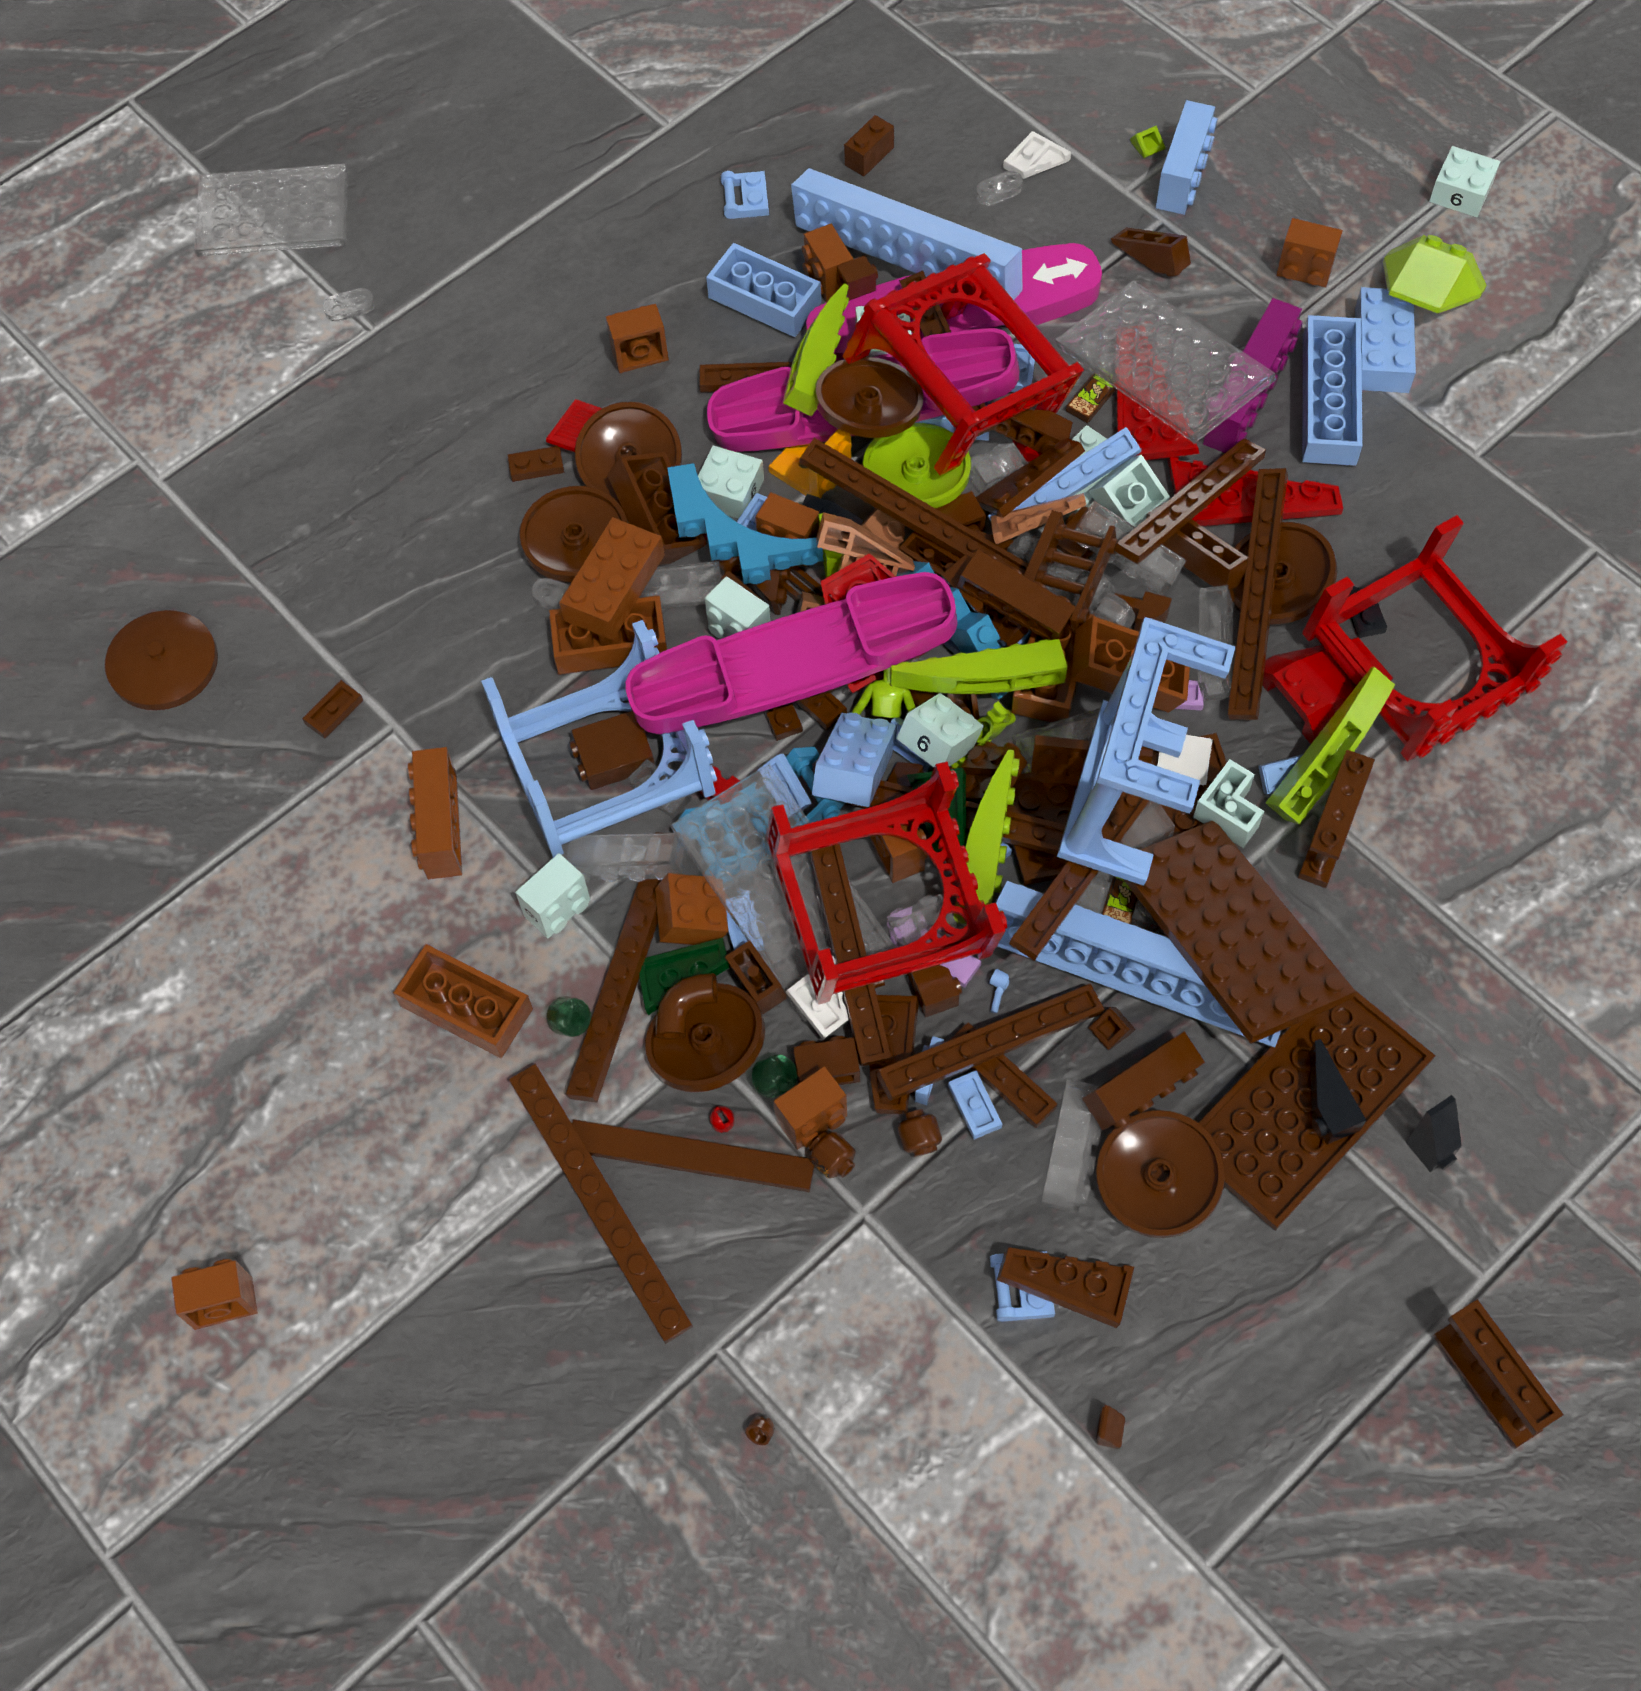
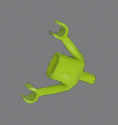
(885, 698)
(994, 724)

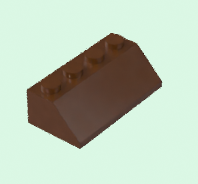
(648, 503)

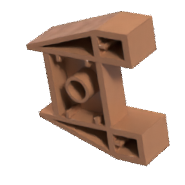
(853, 542)

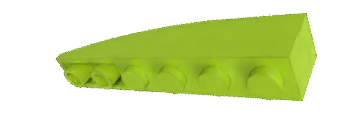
(816, 353)
(986, 671)
(1324, 756)
(987, 832)

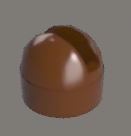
(760, 1430)

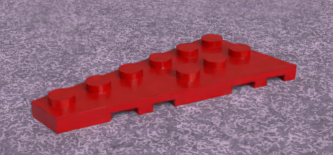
(1152, 434)

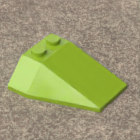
(1433, 274)

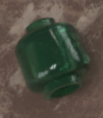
(568, 1016)
(774, 1075)

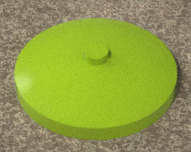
(910, 462)

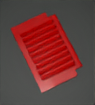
(570, 425)

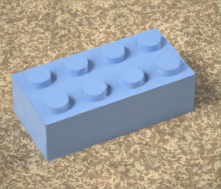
(1186, 157)
(763, 289)
(1386, 341)
(854, 759)

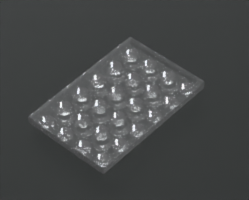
(271, 210)

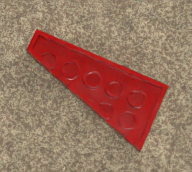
(1238, 501)

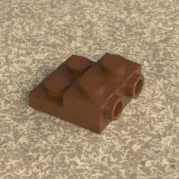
(982, 765)

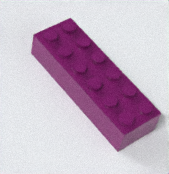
(1268, 346)

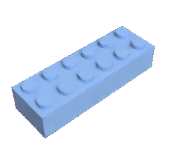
(1332, 390)

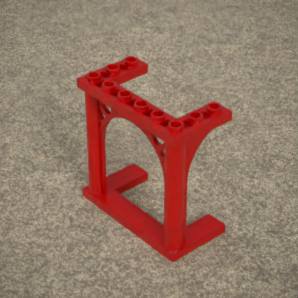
(956, 288)
(1517, 661)
(925, 804)

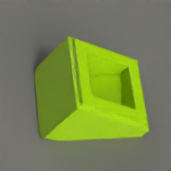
(1148, 142)

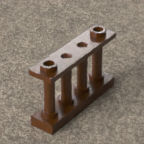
(1047, 553)
(1336, 818)
(1497, 1374)

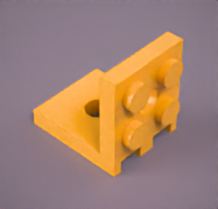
(804, 480)

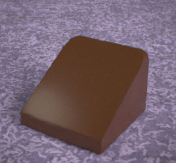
(900, 773)
(1112, 1027)
(1110, 1428)

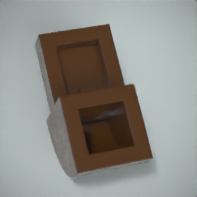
(1151, 606)

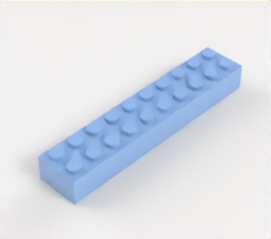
(898, 230)
(1119, 958)

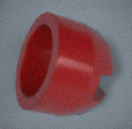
(716, 1121)

